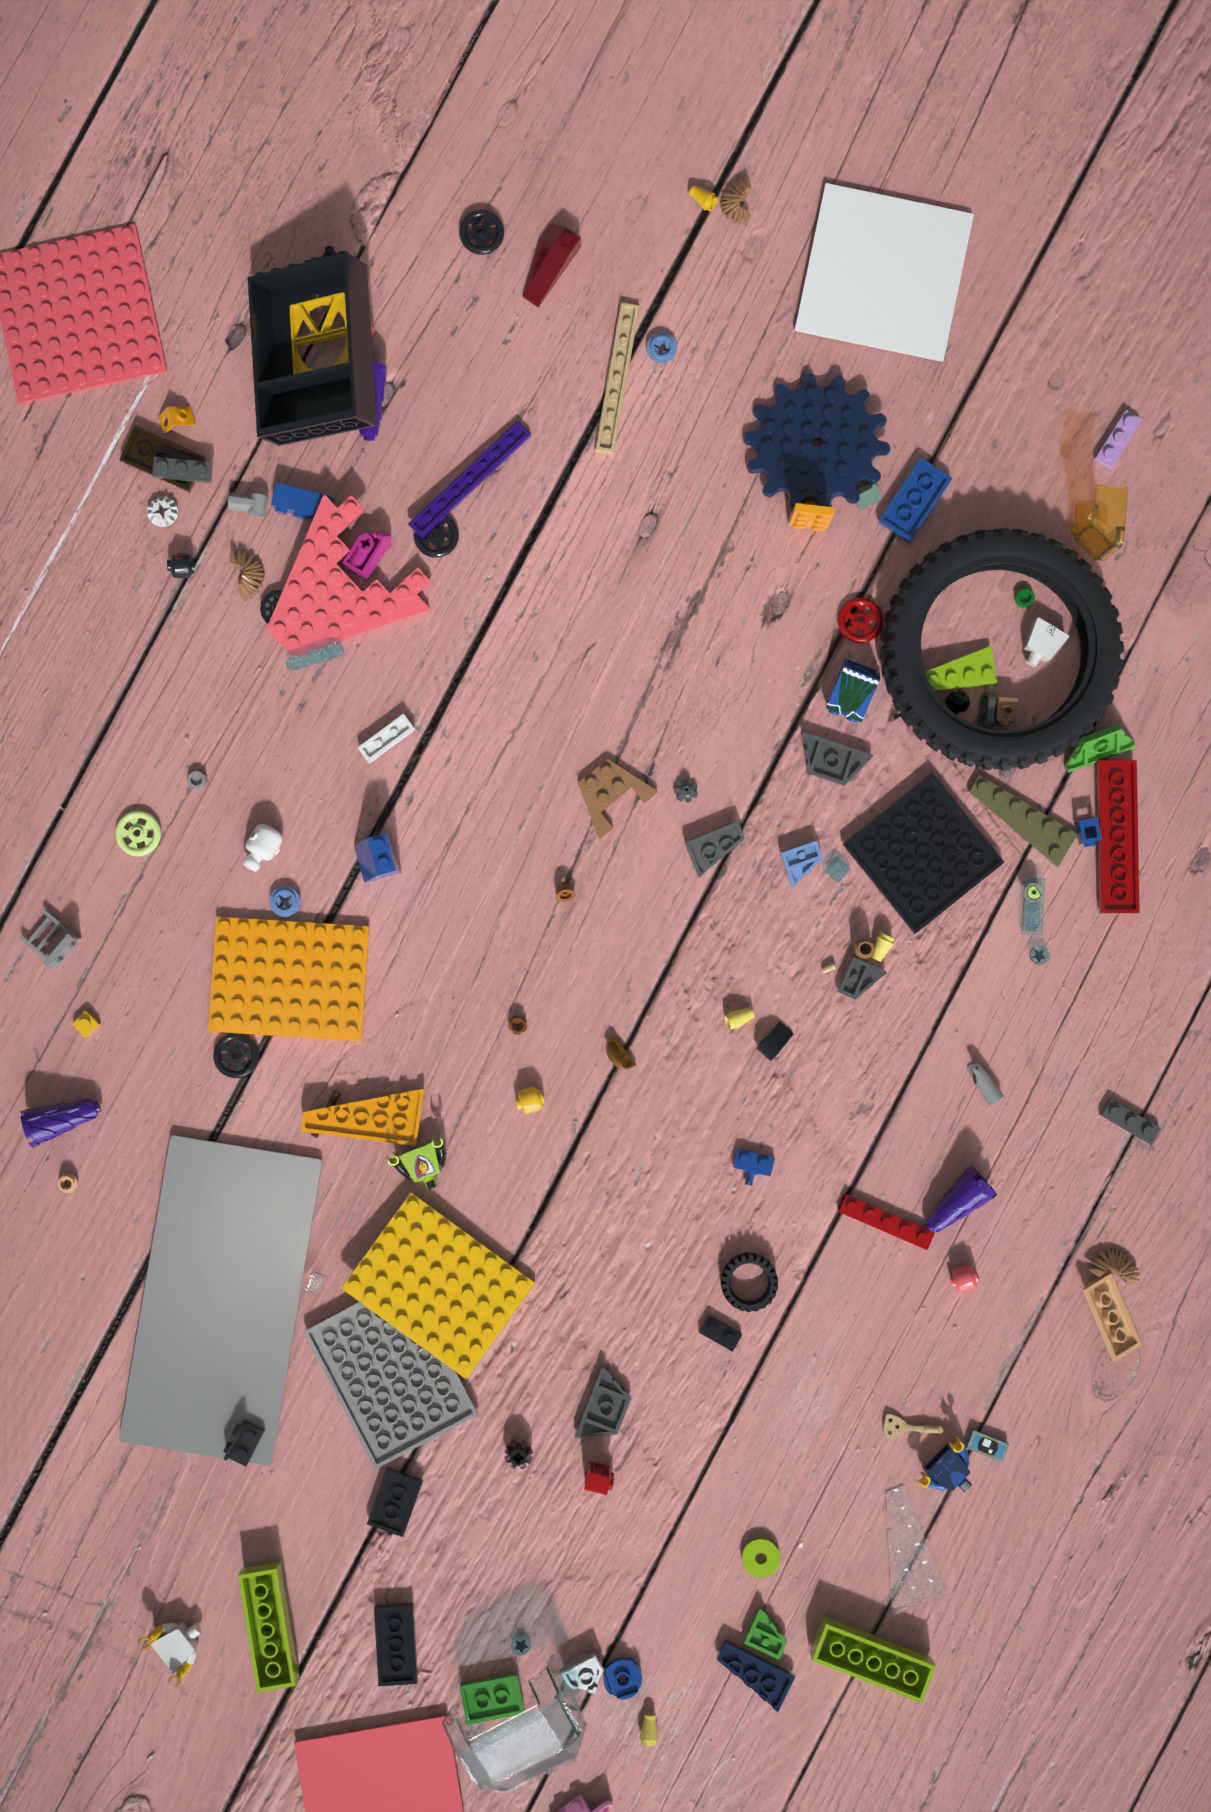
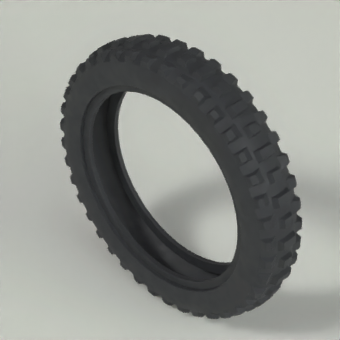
(1077, 589)

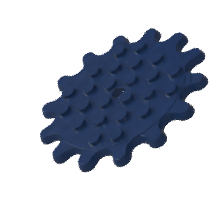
(824, 470)

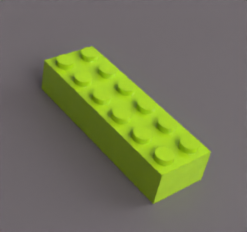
(268, 1626)
(872, 1659)

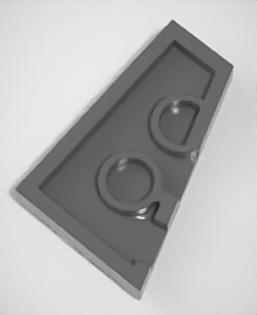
(713, 845)

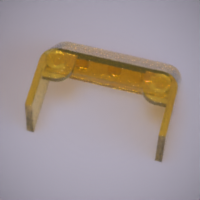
(1102, 525)

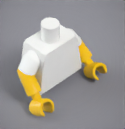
(175, 1646)

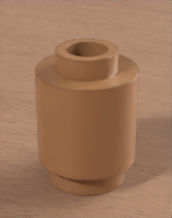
(869, 949)

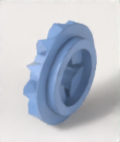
(656, 341)
(275, 901)

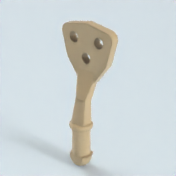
(903, 1427)

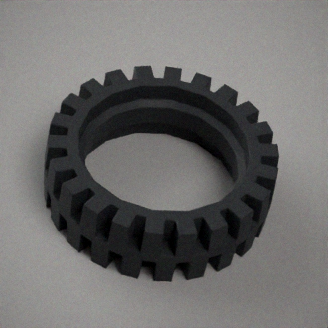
(765, 1299)

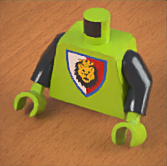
(421, 1162)

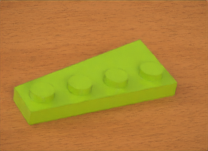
(965, 672)

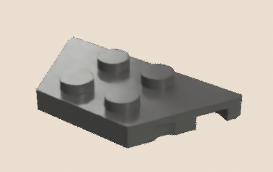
(832, 760)
(605, 1407)

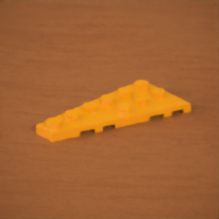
(382, 1118)

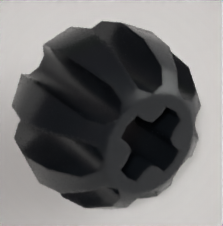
(512, 1456)

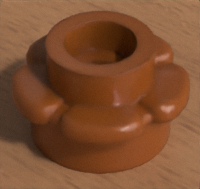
(518, 1030)

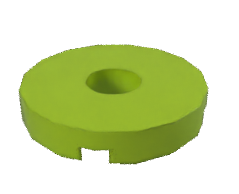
(766, 1567)

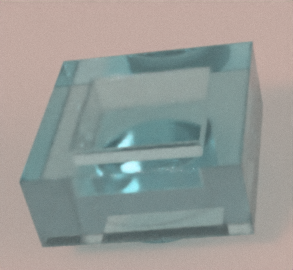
(836, 869)

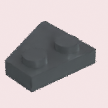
(859, 978)

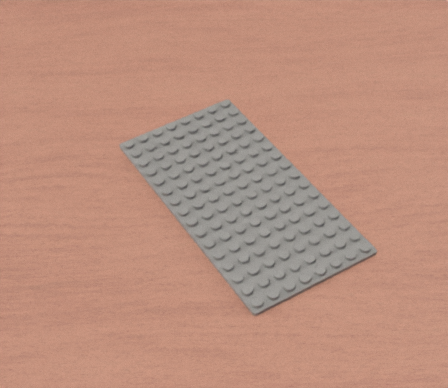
(220, 1297)

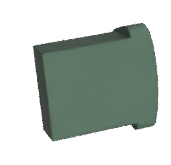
(868, 495)

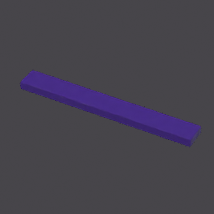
(469, 479)

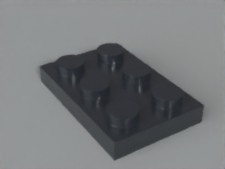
(395, 1502)

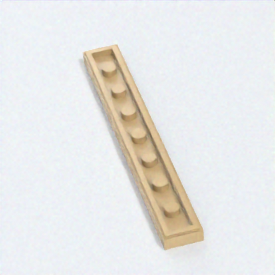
(617, 378)

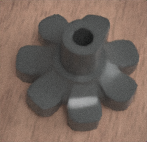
(686, 794)

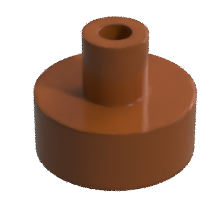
(564, 892)

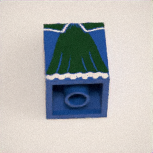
(853, 690)
(377, 857)

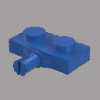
(753, 1164)

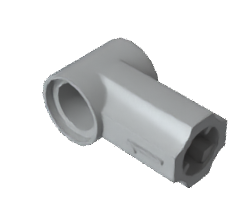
(253, 504)

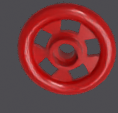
(861, 604)

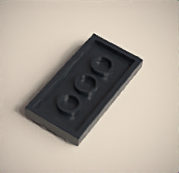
(395, 1644)

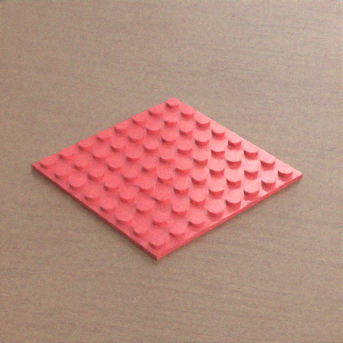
(78, 314)
(380, 1769)

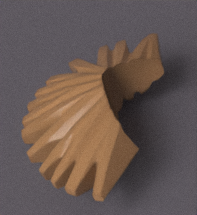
(734, 201)
(250, 573)
(1115, 1262)

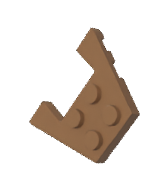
(607, 785)

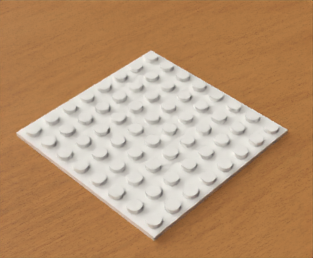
(884, 272)

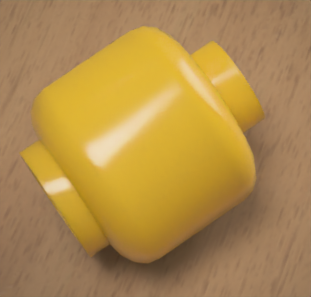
(529, 1100)

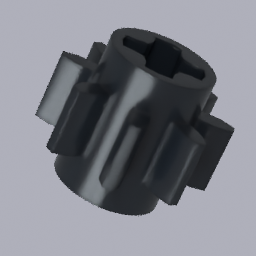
(958, 701)

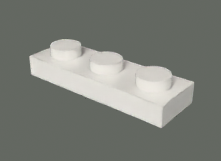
(386, 738)

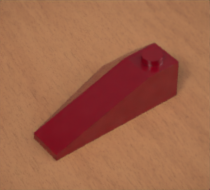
(552, 256)

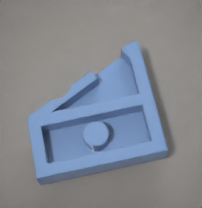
(800, 860)

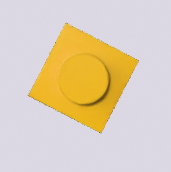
(85, 1024)

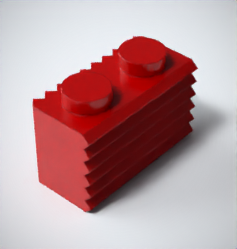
(598, 1478)

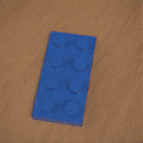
(915, 500)

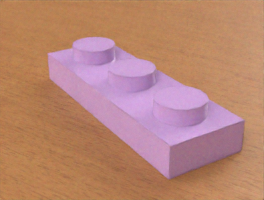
(1118, 439)

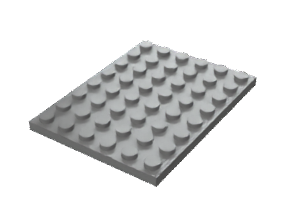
(387, 1383)

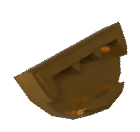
(618, 1054)

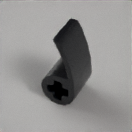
(775, 1041)

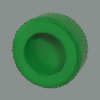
(1024, 597)

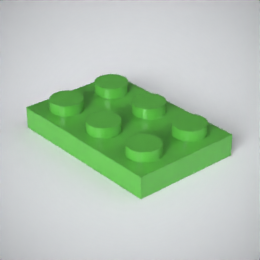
(492, 1698)

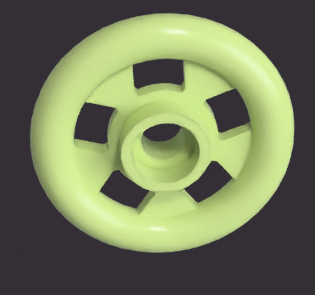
(132, 848)

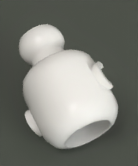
(262, 845)

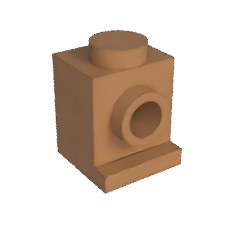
(1002, 718)

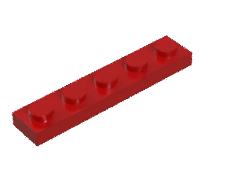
(886, 1222)

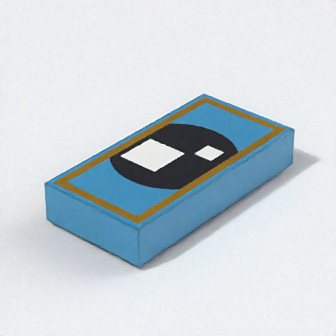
(987, 1445)

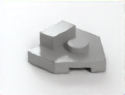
(583, 1672)

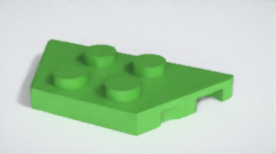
(1099, 746)

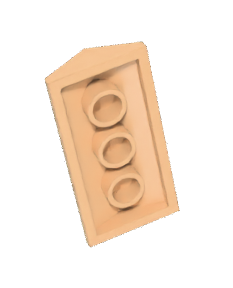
(1111, 1316)

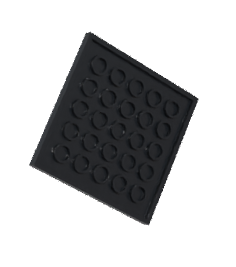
(923, 853)

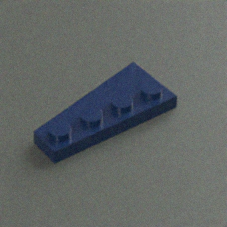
(757, 1673)

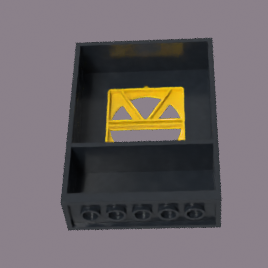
(289, 396)

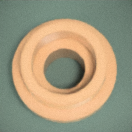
(62, 1185)

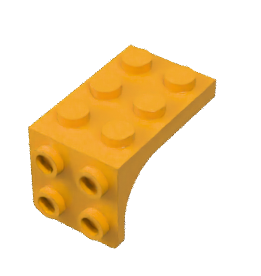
(811, 516)

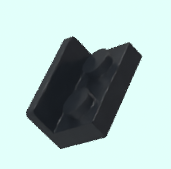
(244, 1442)

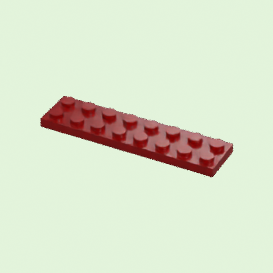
(1119, 833)

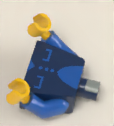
(947, 1469)

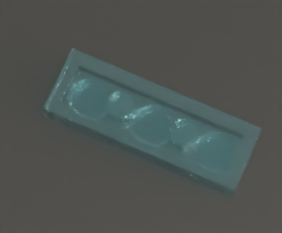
(314, 656)
(1033, 912)

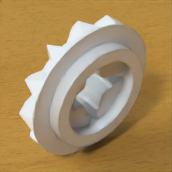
(170, 515)

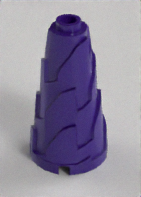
(380, 375)
(51, 1121)
(962, 1198)

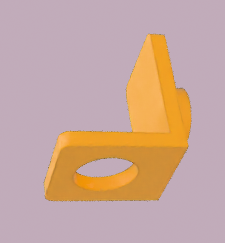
(176, 417)

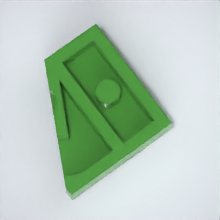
(765, 1635)

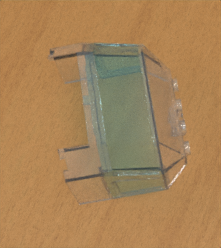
(525, 1744)

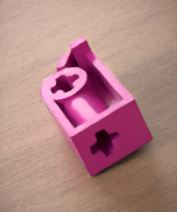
(364, 559)

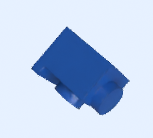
(1092, 826)

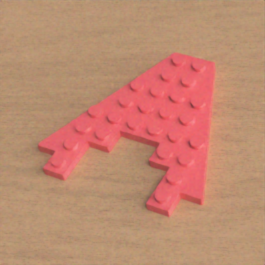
(320, 599)

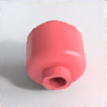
(964, 1278)

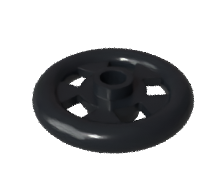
(466, 236)
(440, 551)
(252, 1055)

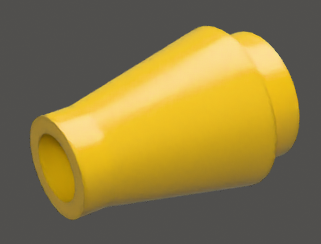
(703, 197)

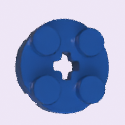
(616, 1687)

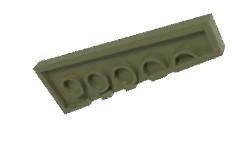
(1036, 828)

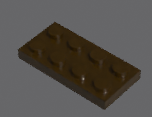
(144, 446)

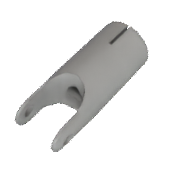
(985, 1084)

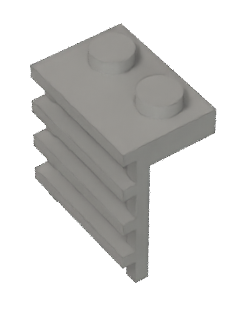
(60, 949)

